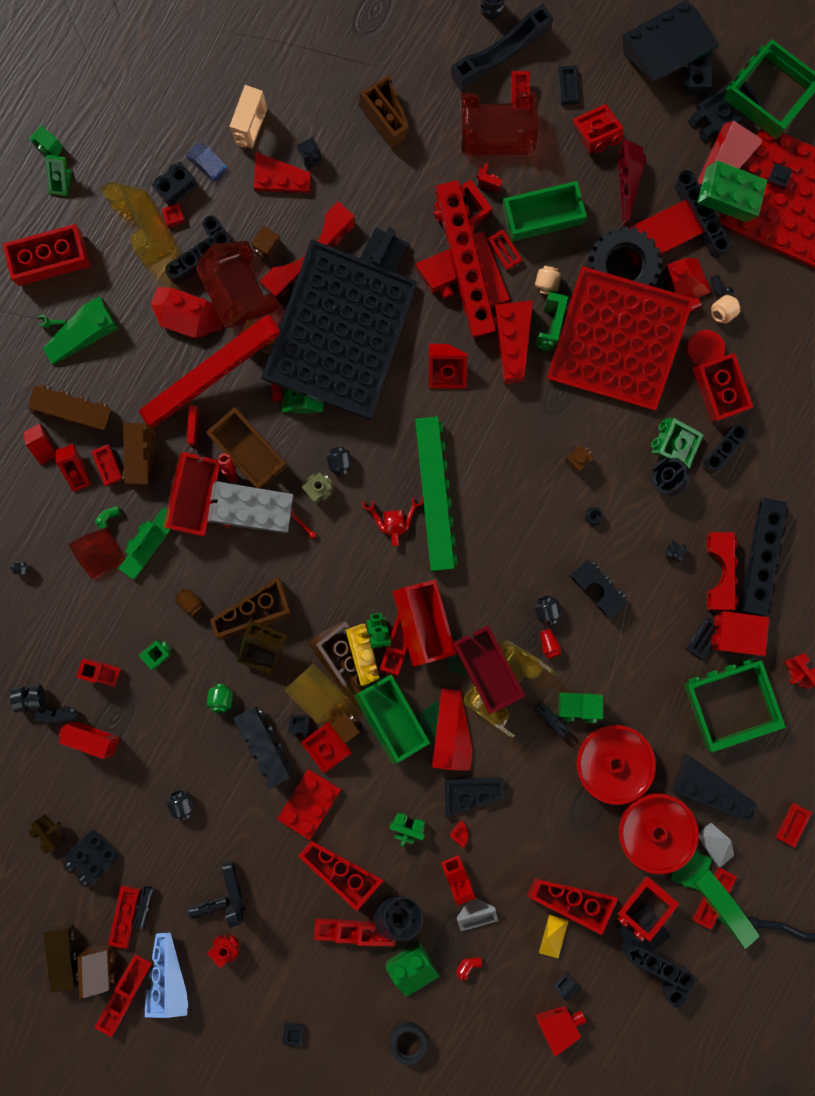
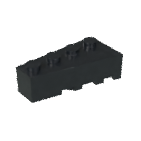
(264, 746)
(706, 787)

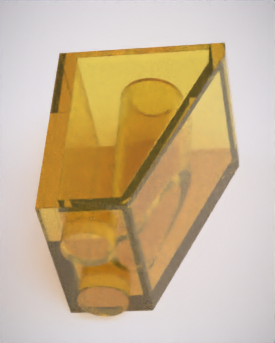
(316, 693)

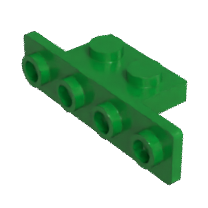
(144, 545)

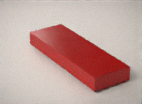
(705, 914)
(124, 917)

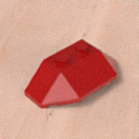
(185, 313)

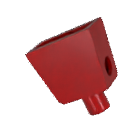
(438, 273)
(560, 1028)

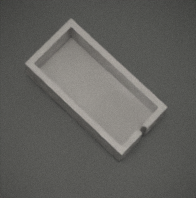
(250, 507)

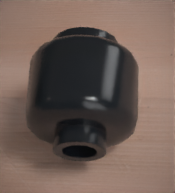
(339, 460)
(548, 609)
(180, 804)

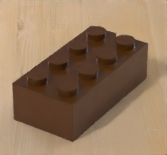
(247, 449)

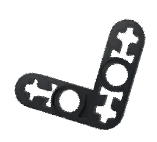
(236, 910)

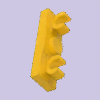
(362, 654)

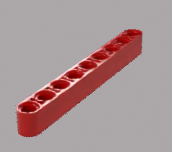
(210, 371)

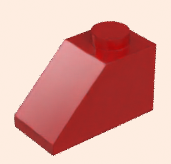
(72, 467)

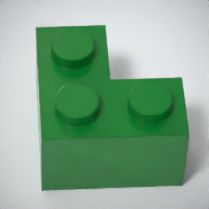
(583, 705)

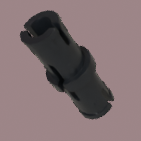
(552, 720)
(144, 907)
(208, 907)

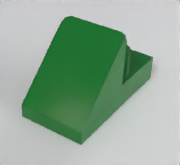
(57, 175)

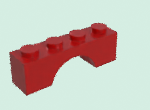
(722, 547)

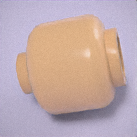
(548, 279)
(725, 309)

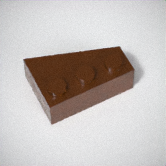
(138, 454)

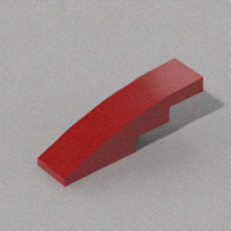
(349, 931)
(123, 995)

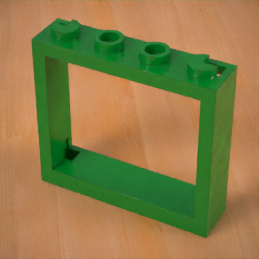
(788, 64)
(776, 719)

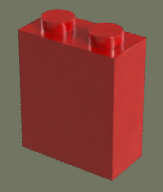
(740, 633)

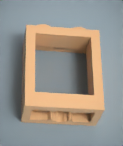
(248, 117)

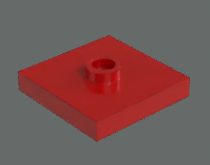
(326, 747)

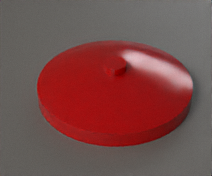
(615, 764)
(658, 833)

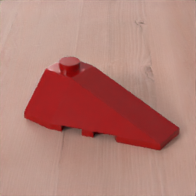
(452, 738)

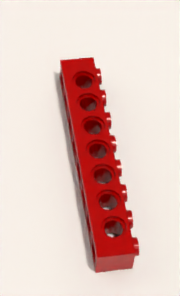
(454, 191)

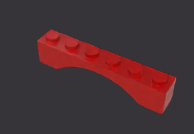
(282, 279)

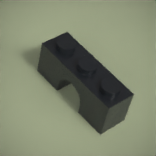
(611, 599)

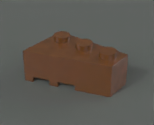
(384, 111)

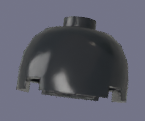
(671, 476)

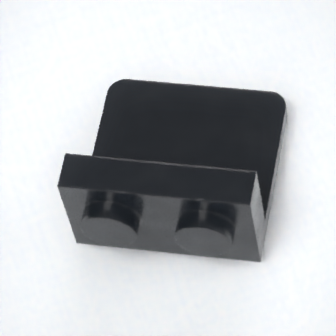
(90, 859)

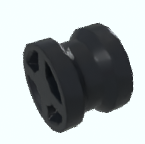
(675, 551)

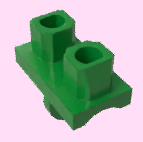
(378, 631)
(415, 831)

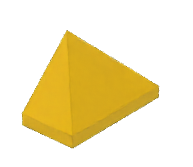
(553, 936)

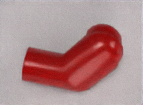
(466, 966)

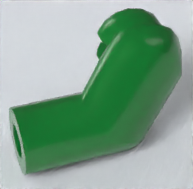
(105, 515)

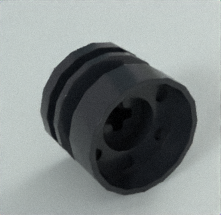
(408, 918)

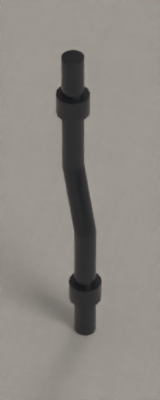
(757, 923)

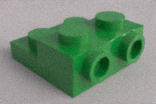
(676, 441)

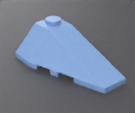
(167, 989)

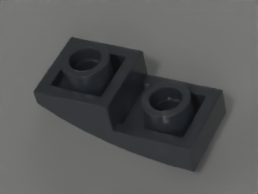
(63, 714)

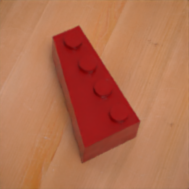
(513, 337)
(342, 875)
(578, 904)

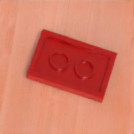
(309, 804)

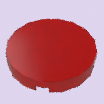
(705, 347)

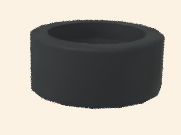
(404, 1058)

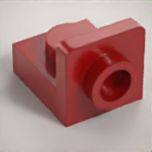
(488, 182)

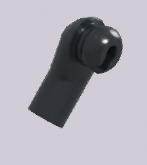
(718, 288)

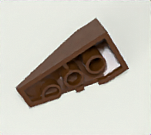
(335, 654)

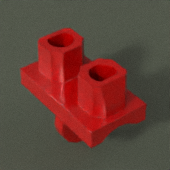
(800, 672)

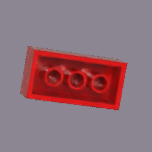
(46, 255)

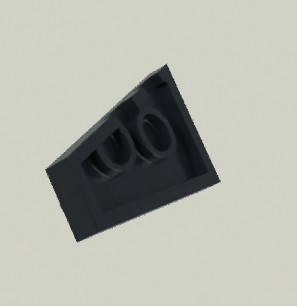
(471, 792)

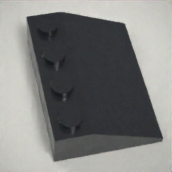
(669, 41)

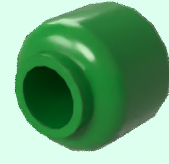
(219, 698)

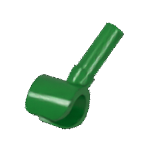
(48, 322)

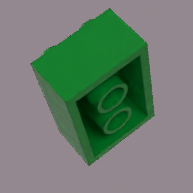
(732, 191)

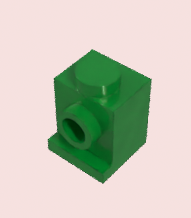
(46, 142)
(149, 654)

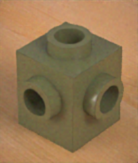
(318, 494)

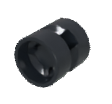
(492, 8)
(27, 698)

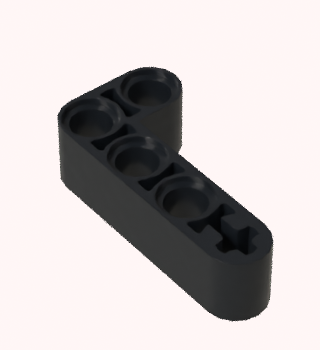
(196, 252)
(656, 967)

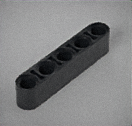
(710, 219)

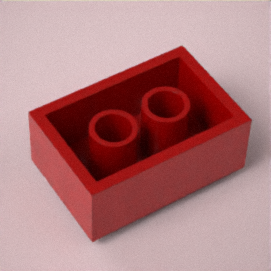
(722, 387)

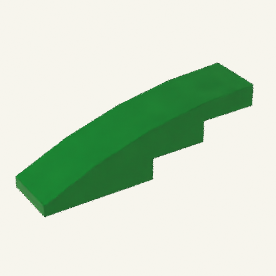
(726, 909)

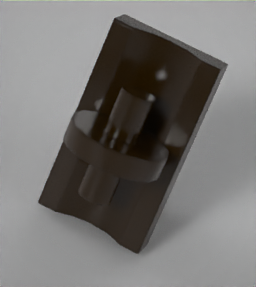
(48, 833)

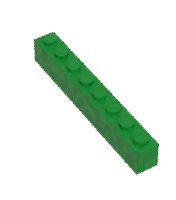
(434, 494)

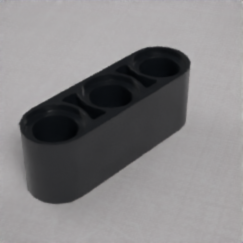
(731, 442)

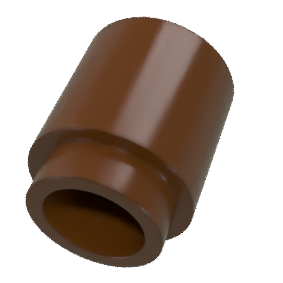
(188, 602)

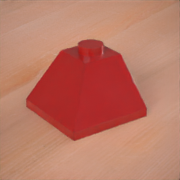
(686, 278)
(447, 366)

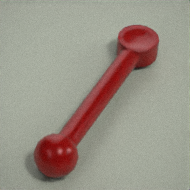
(312, 535)

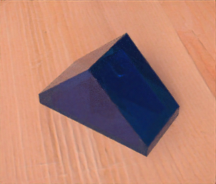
(206, 160)

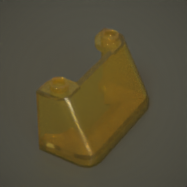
(153, 239)

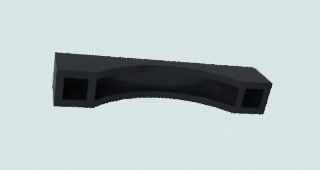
(477, 65)

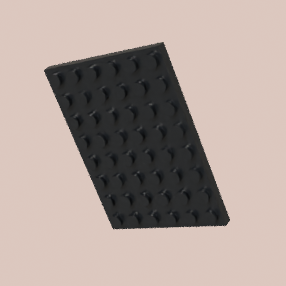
(339, 330)

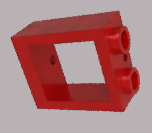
(478, 200)
(88, 739)
(661, 895)

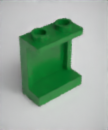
(556, 304)

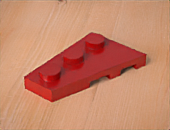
(279, 176)

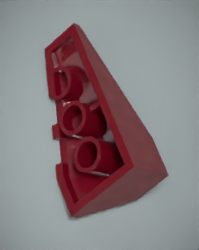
(630, 168)

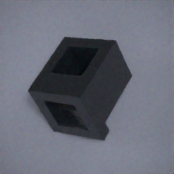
(309, 153)

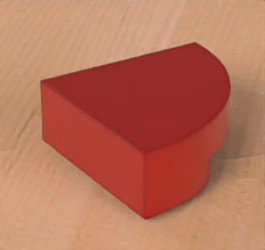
(460, 834)

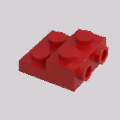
(598, 129)

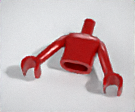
(394, 521)

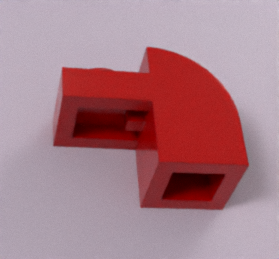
(97, 671)
(458, 880)

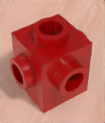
(224, 949)

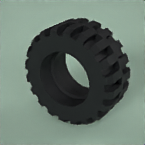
(632, 240)

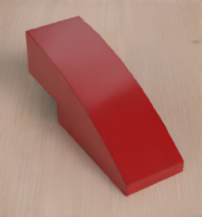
(395, 652)

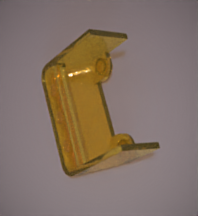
(522, 665)

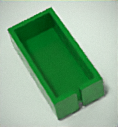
(544, 211)
(391, 719)

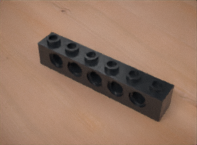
(779, 511)

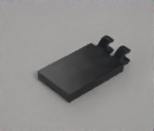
(719, 112)

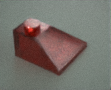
(97, 552)

